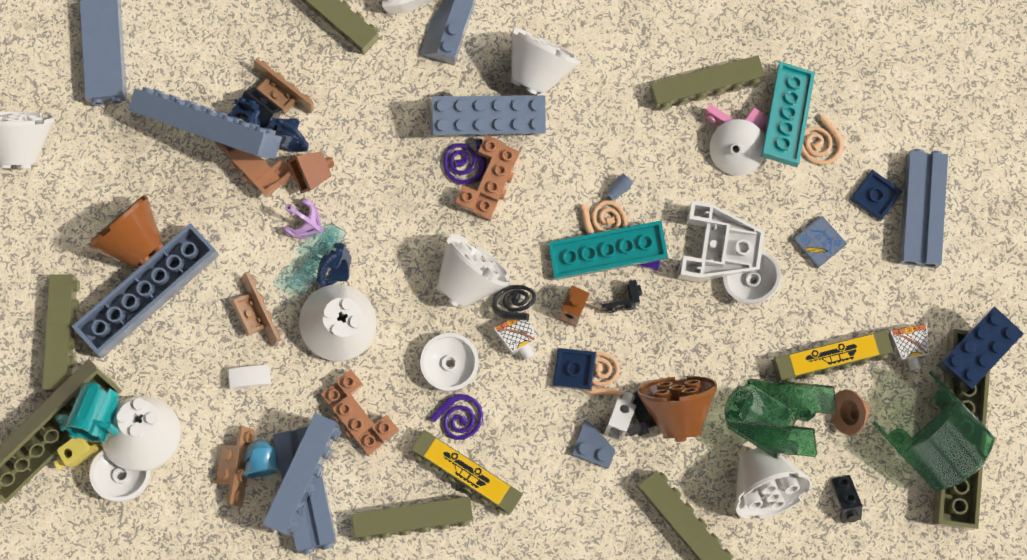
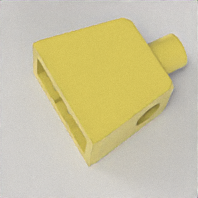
(76, 452)

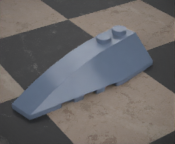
(447, 31)

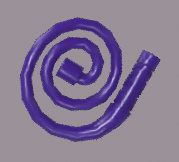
(460, 163)
(462, 419)

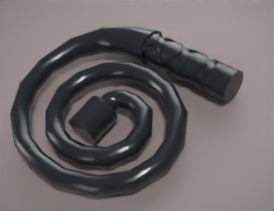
(514, 313)

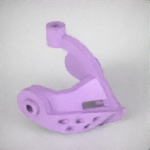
(311, 223)

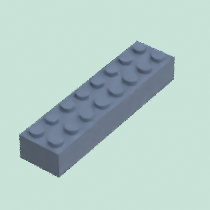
(205, 122)
(145, 290)

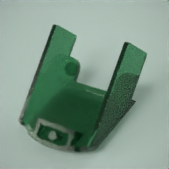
(768, 410)
(947, 447)

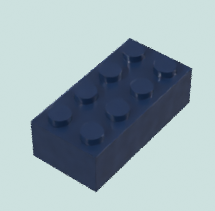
(980, 349)

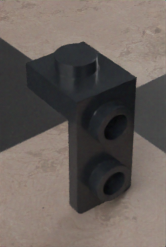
(634, 293)
(644, 418)
(848, 498)

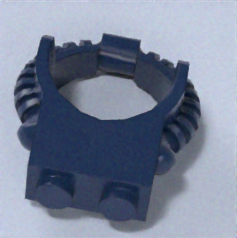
(249, 108)
(290, 134)
(340, 264)

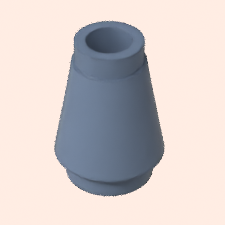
(619, 186)

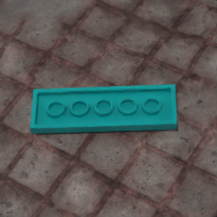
(788, 114)
(608, 250)

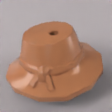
(851, 412)

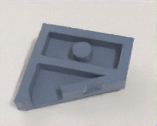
(593, 446)

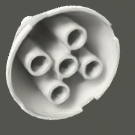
(538, 62)
(22, 137)
(469, 272)
(334, 338)
(146, 434)
(767, 484)

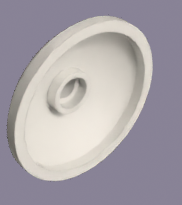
(739, 133)
(767, 277)
(449, 348)
(106, 484)

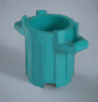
(91, 414)

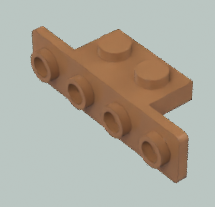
(279, 90)
(253, 313)
(232, 466)

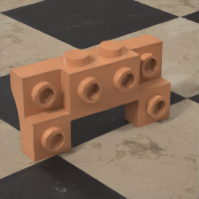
(257, 170)
(492, 187)
(348, 411)

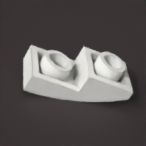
(249, 376)

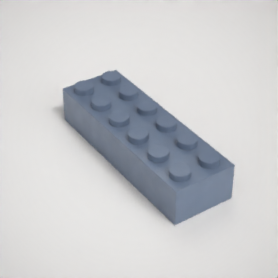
(487, 115)
(302, 474)

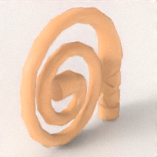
(817, 145)
(610, 220)
(598, 368)

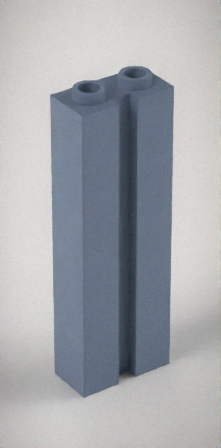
(103, 51)
(923, 208)
(316, 524)

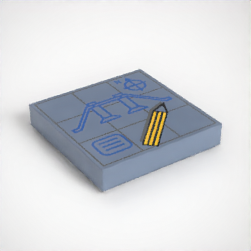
(820, 241)

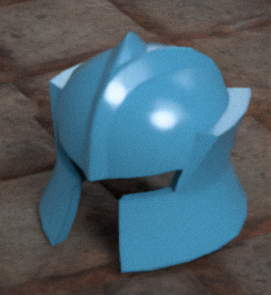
(260, 459)

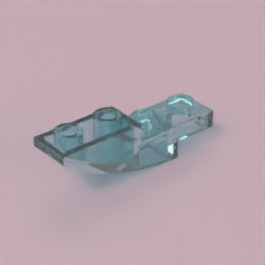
(307, 272)

